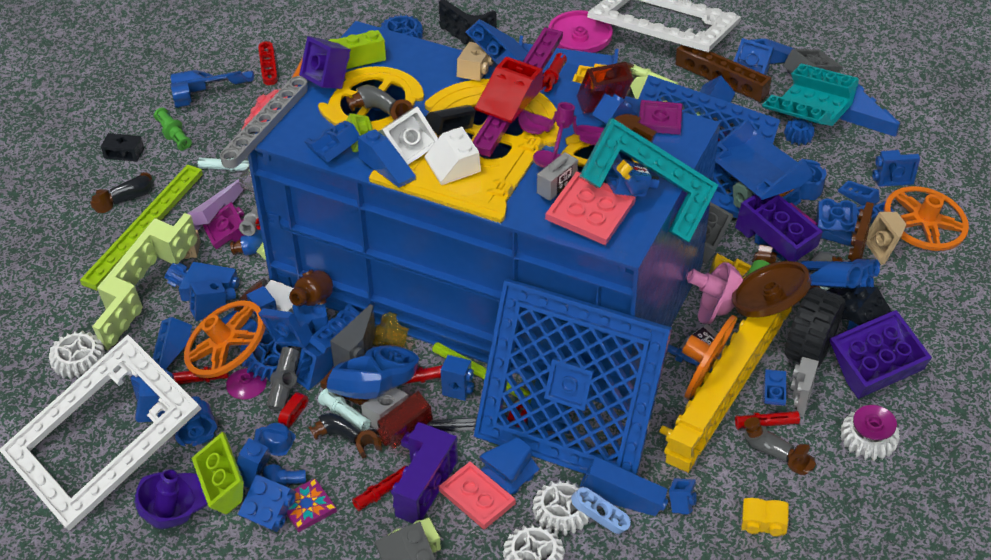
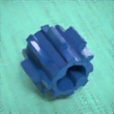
(176, 274)

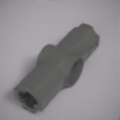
(286, 368)

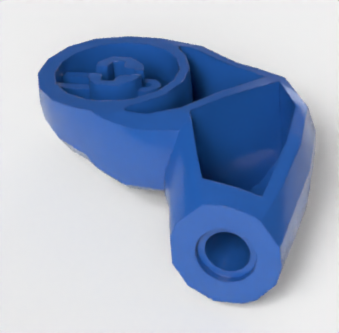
(373, 373)

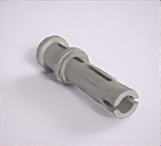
(248, 226)

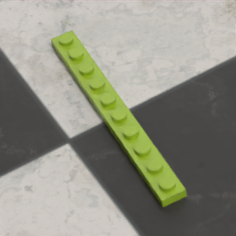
(157, 209)

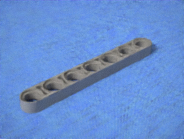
(264, 128)

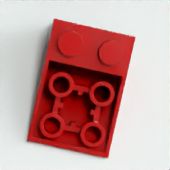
(510, 89)

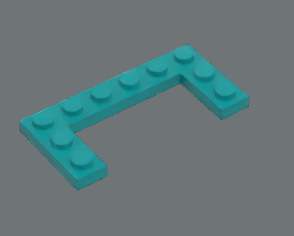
(620, 138)

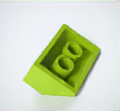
(364, 47)
(219, 475)

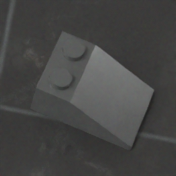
(810, 57)
(355, 337)

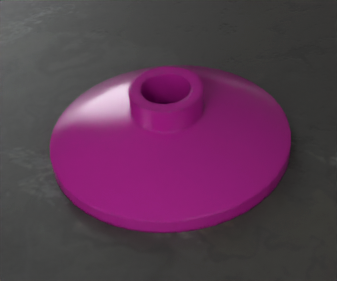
(244, 389)
(875, 422)

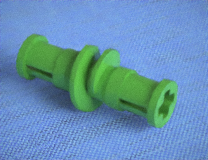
(172, 129)

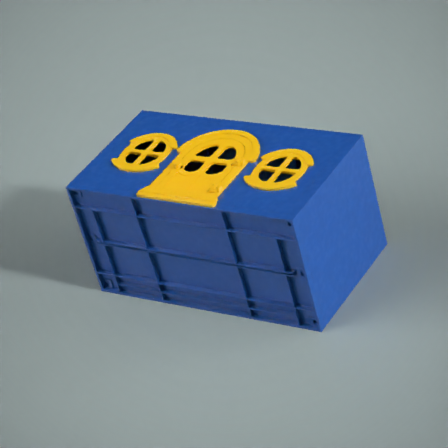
(448, 248)

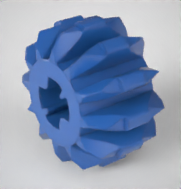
(799, 131)

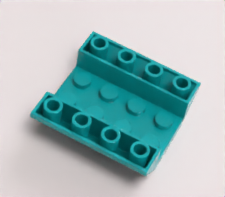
(816, 95)

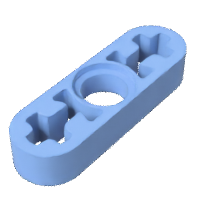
(591, 510)

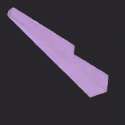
(206, 211)

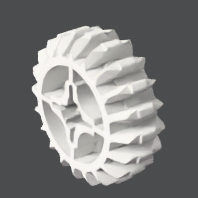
(75, 354)
(864, 445)
(556, 516)
(538, 540)

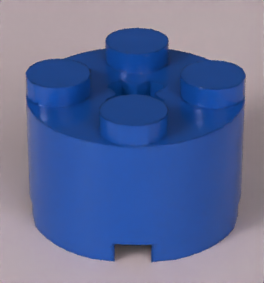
(814, 186)
(199, 427)

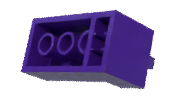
(779, 226)
(432, 461)

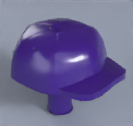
(169, 498)

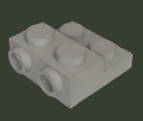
(803, 383)

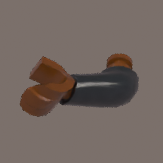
(129, 190)
(337, 425)

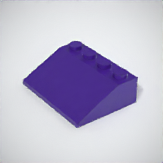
(879, 354)

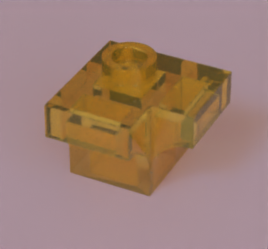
(390, 332)

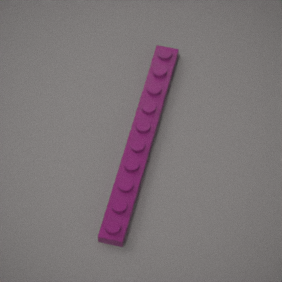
(538, 56)

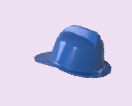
(276, 438)

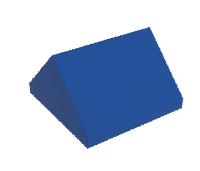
(719, 89)

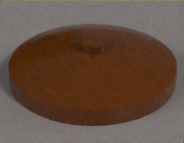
(772, 289)

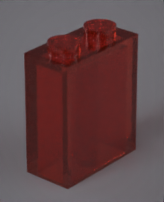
(604, 79)
(403, 419)

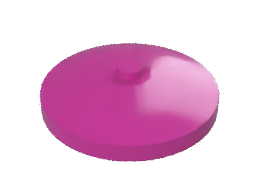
(582, 32)

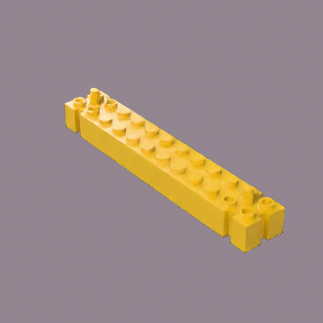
(720, 389)

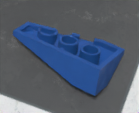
(869, 115)

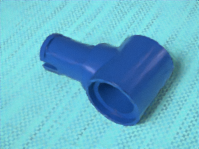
(275, 473)

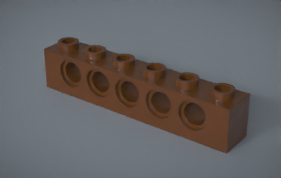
(713, 65)

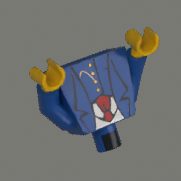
(630, 178)

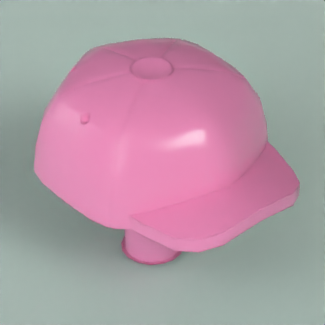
(716, 290)

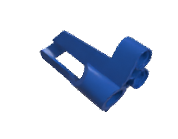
(194, 80)
(844, 274)

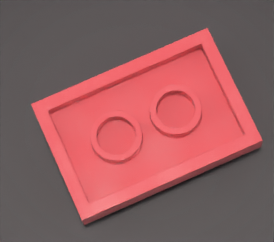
(477, 495)

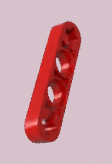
(265, 63)

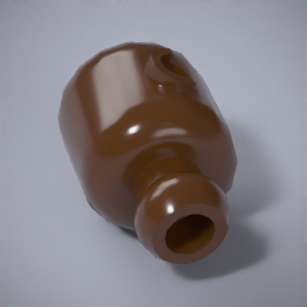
(312, 289)

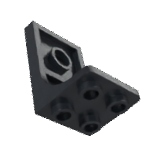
(458, 22)
(862, 303)

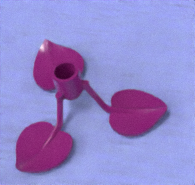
(564, 118)

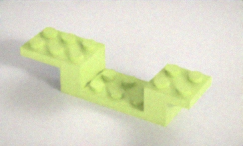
(119, 289)

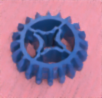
(404, 25)
(260, 368)

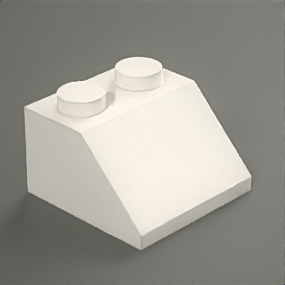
(410, 135)
(453, 156)

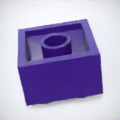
(324, 62)

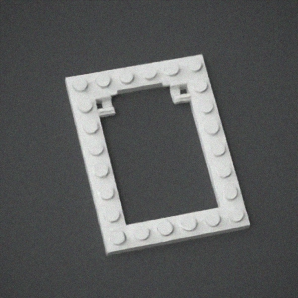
(721, 22)
(121, 360)

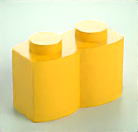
(765, 516)

